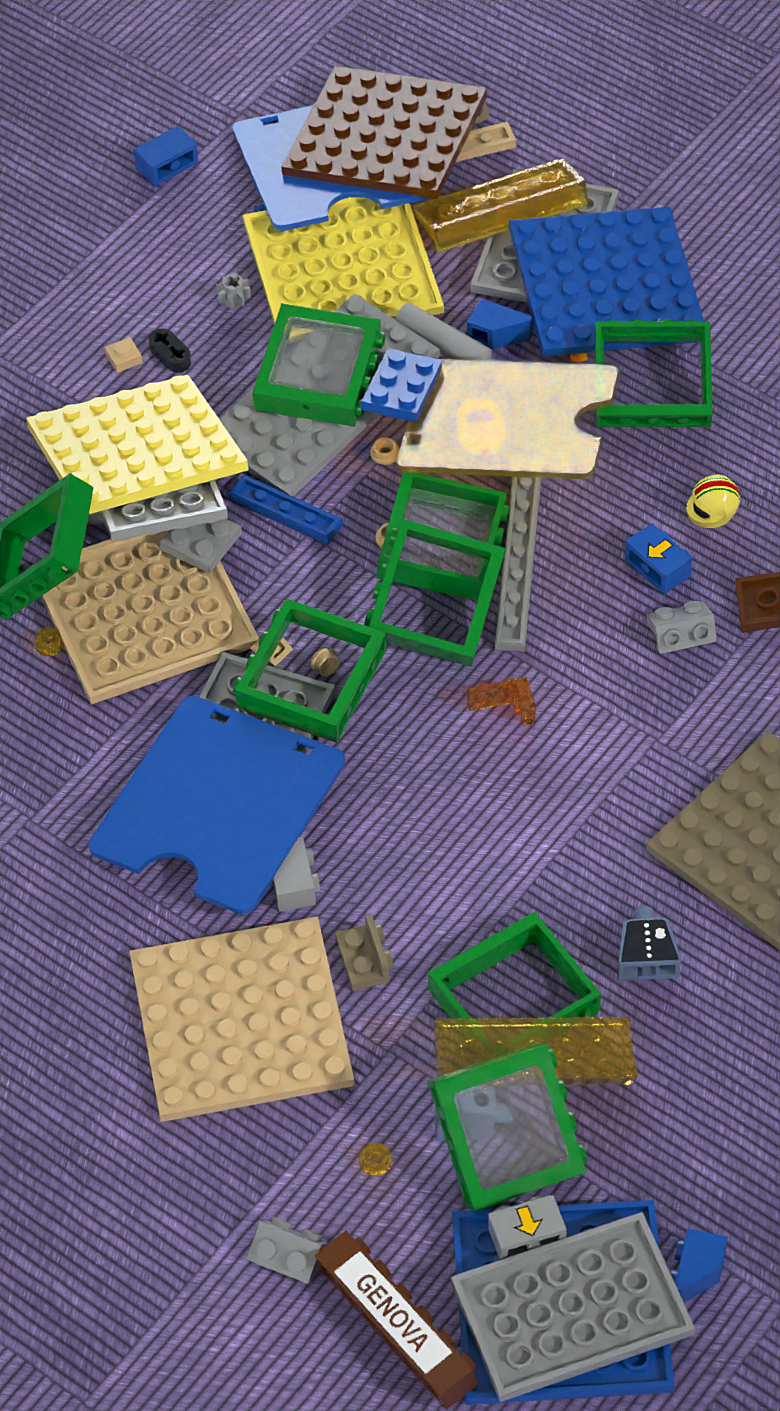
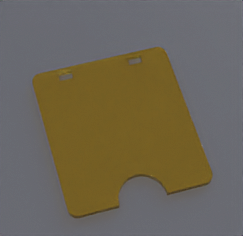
(509, 420)

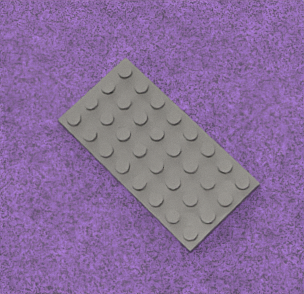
(293, 450)

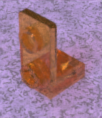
(509, 691)

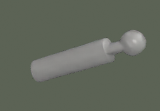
(442, 335)

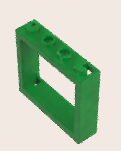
(658, 414)
(62, 503)
(421, 642)
(295, 715)
(503, 945)

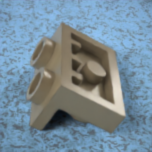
(364, 955)

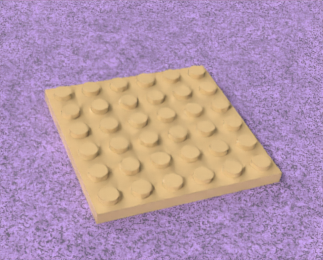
(144, 616)
(240, 1019)

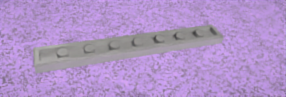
(518, 564)

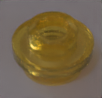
(46, 636)
(372, 1151)

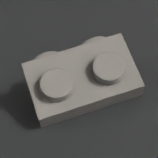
(682, 626)
(286, 1249)

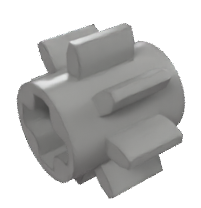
(233, 291)

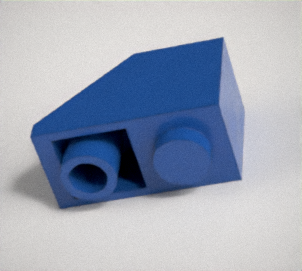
(498, 325)
(700, 1262)

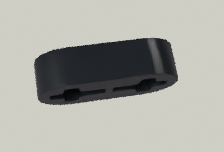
(165, 353)

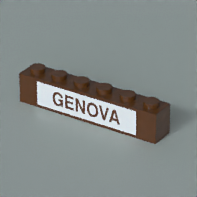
(397, 1320)

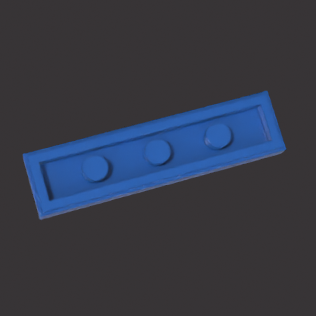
(285, 509)

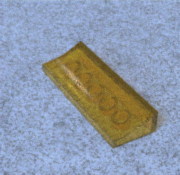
(491, 205)
(585, 1048)

